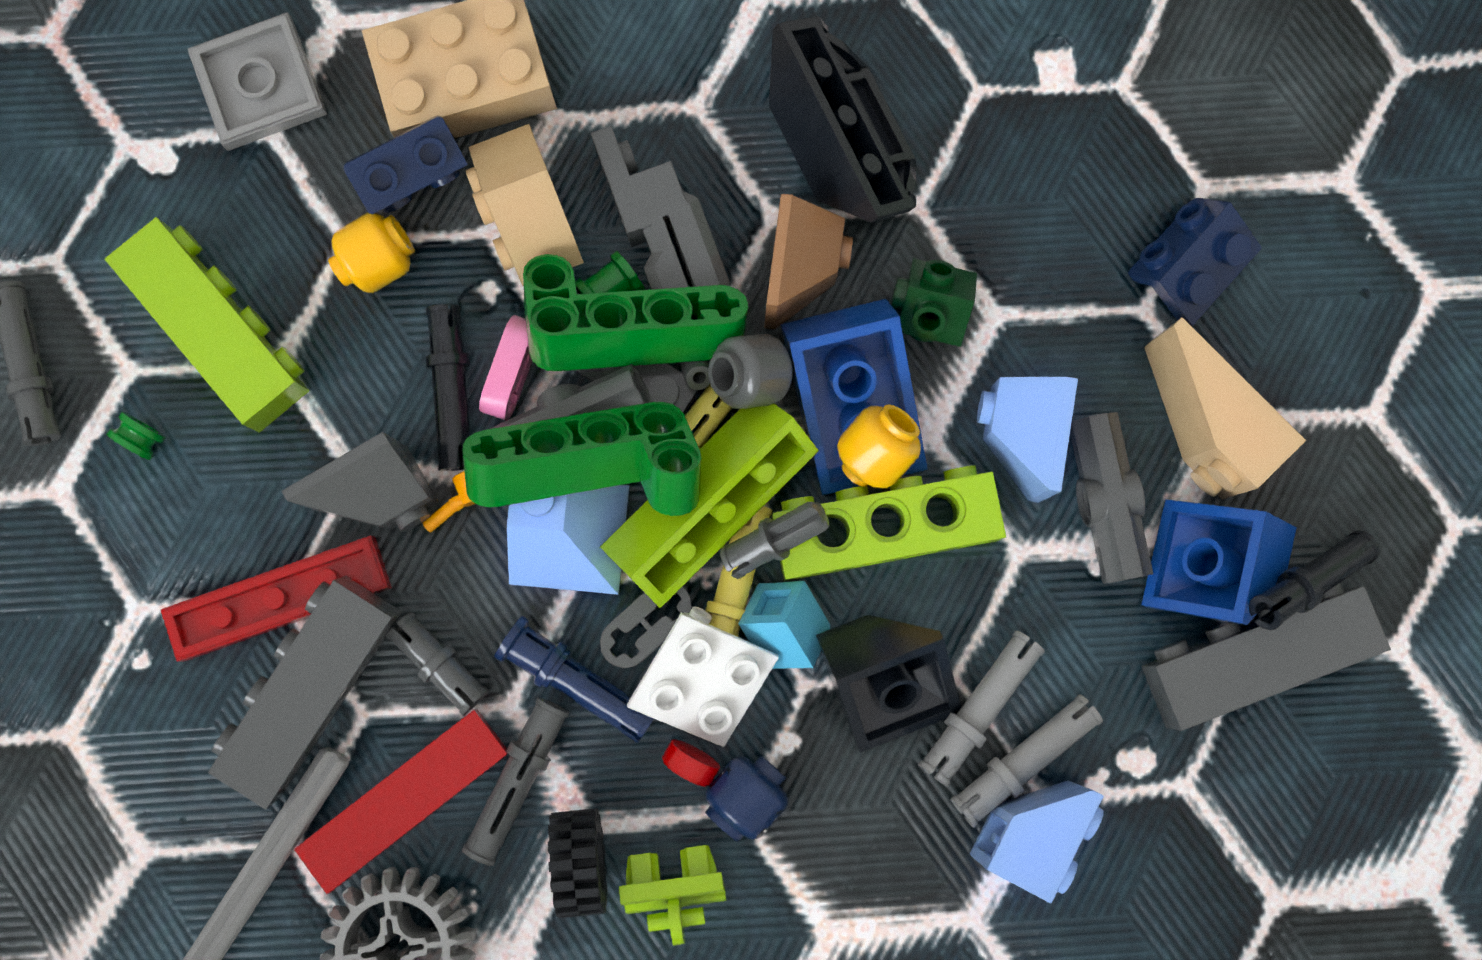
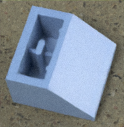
(1037, 837)

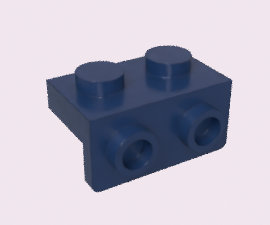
(404, 165)
(1196, 257)

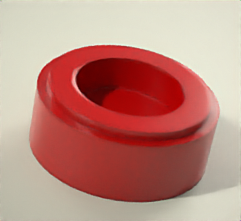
(690, 763)

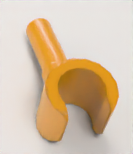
(452, 506)

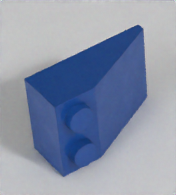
(842, 367)

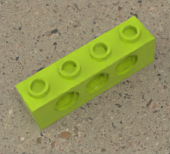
(974, 522)

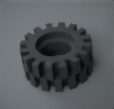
(577, 863)

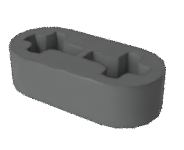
(651, 640)

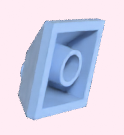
(1030, 430)
(560, 539)

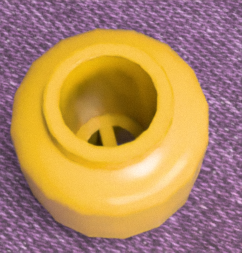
(371, 252)
(879, 446)

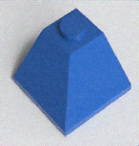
(1216, 559)

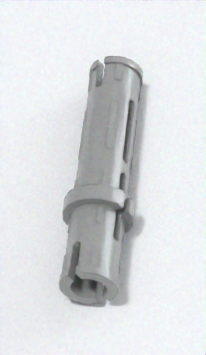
(981, 708)
(1026, 760)

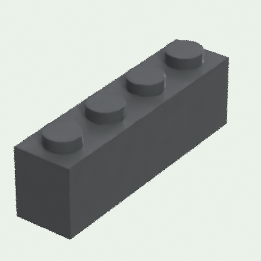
(1256, 663)
(303, 691)

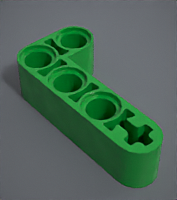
(623, 326)
(588, 454)

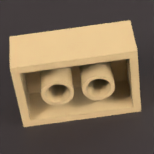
(460, 62)

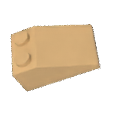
(1216, 416)

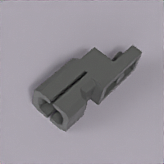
(651, 206)

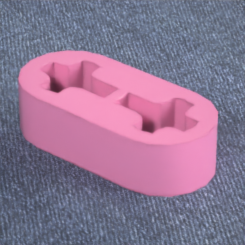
(507, 371)

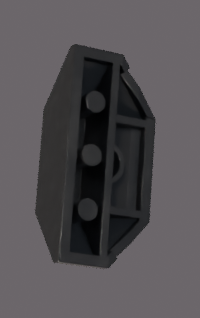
(839, 123)

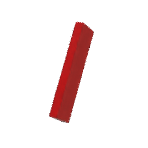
(268, 599)
(401, 801)

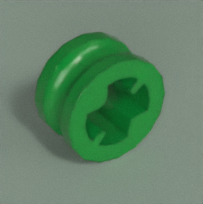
(136, 436)

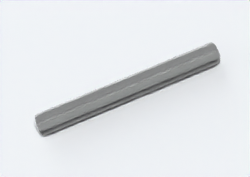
(269, 856)

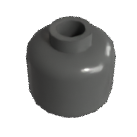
(750, 371)

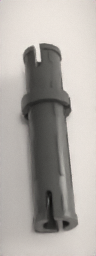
(25, 370)
(487, 840)

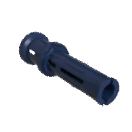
(554, 667)

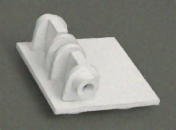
(702, 678)

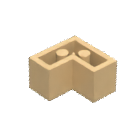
(518, 195)

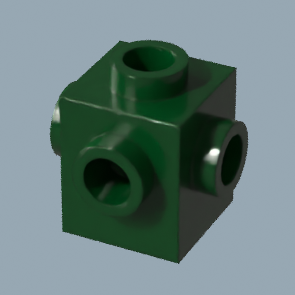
(935, 301)

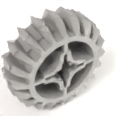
(398, 920)

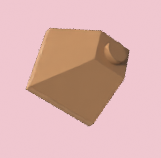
(805, 257)

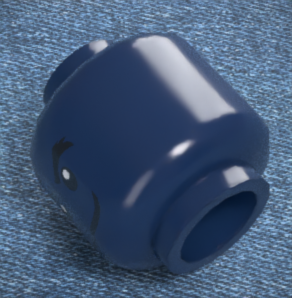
(746, 798)

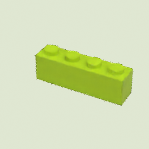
(208, 324)
(739, 475)

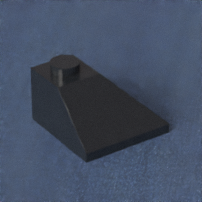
(889, 677)

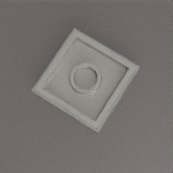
(257, 81)

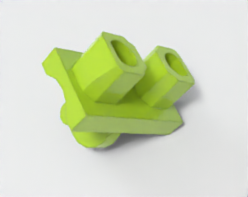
(647, 891)

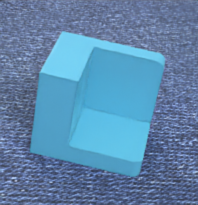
(786, 622)

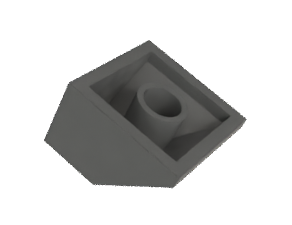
(369, 485)

